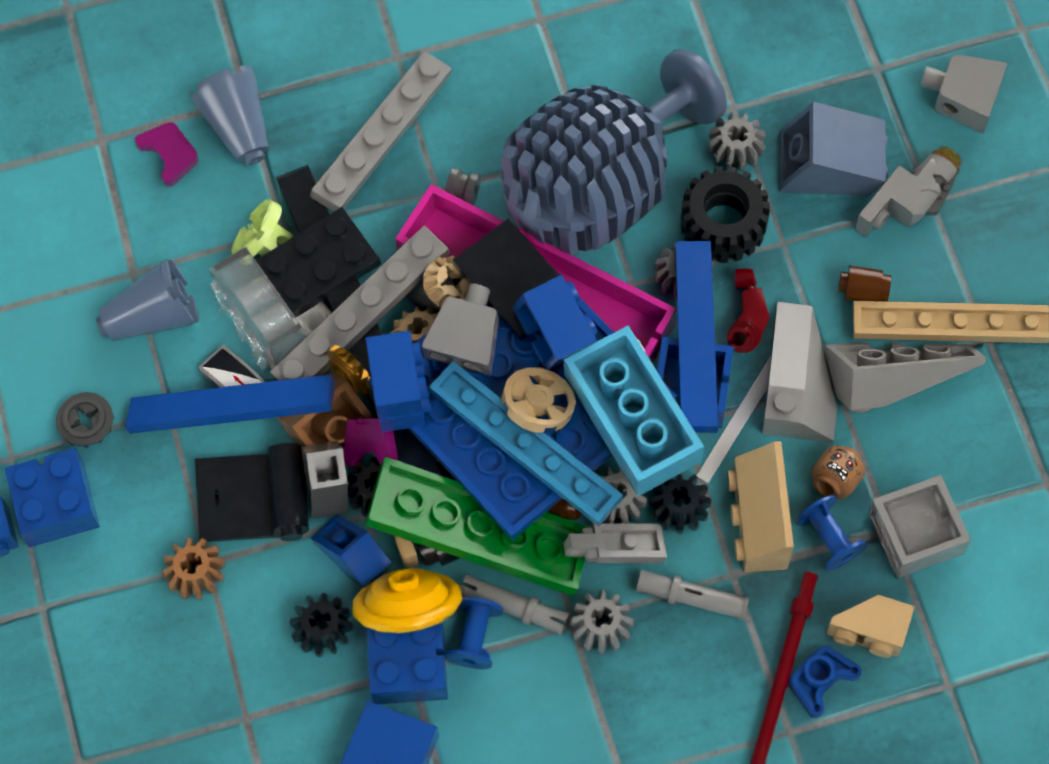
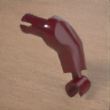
(754, 318)

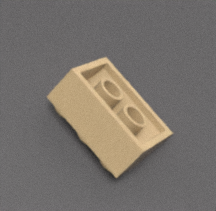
(761, 509)

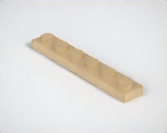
(950, 322)

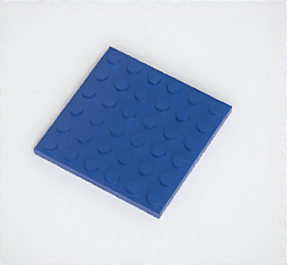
(484, 470)

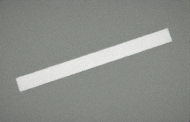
(735, 425)

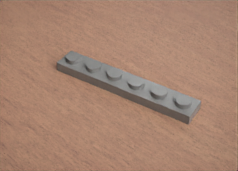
(381, 132)
(363, 307)

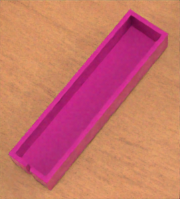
(613, 300)

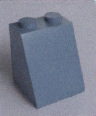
(832, 152)

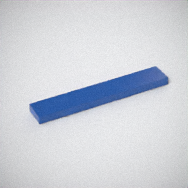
(696, 335)
(231, 404)

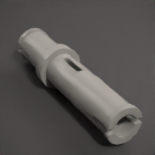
(692, 594)
(527, 609)

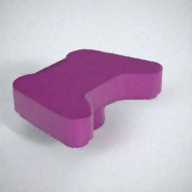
(172, 149)
(365, 437)

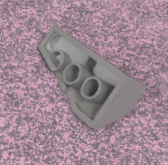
(880, 377)
(799, 385)

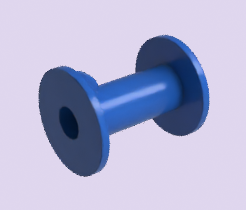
(830, 532)
(474, 632)

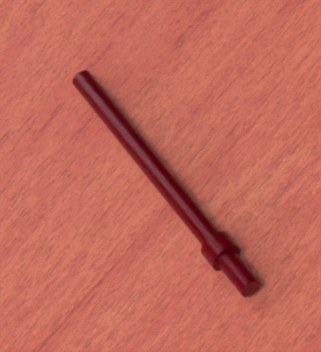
(801, 610)

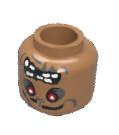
(837, 472)

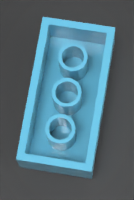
(633, 410)

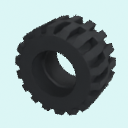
(730, 190)

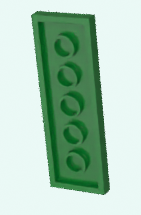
(446, 518)

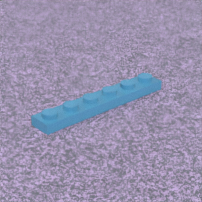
(532, 450)

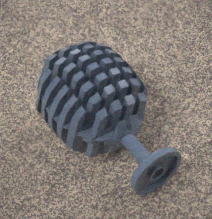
(599, 157)

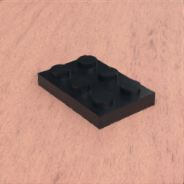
(319, 262)

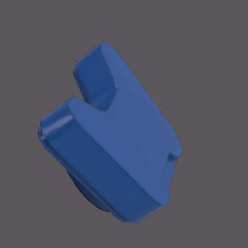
(818, 675)

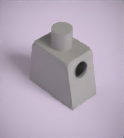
(966, 89)
(464, 332)

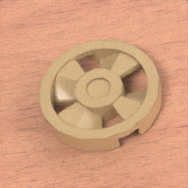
(537, 399)

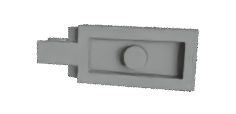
(618, 543)

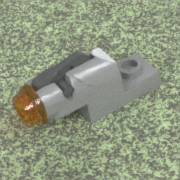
(912, 194)

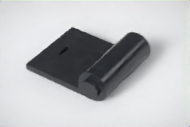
(256, 495)

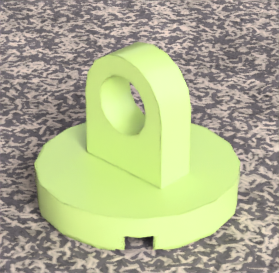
(263, 230)

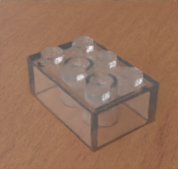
(255, 308)

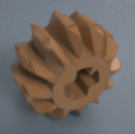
(206, 571)

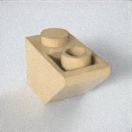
(875, 624)

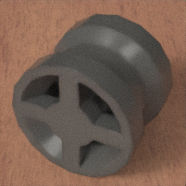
(463, 185)

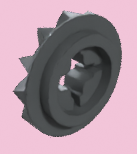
(90, 405)

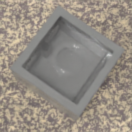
(919, 526)

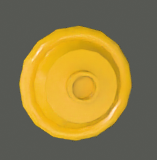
(406, 601)

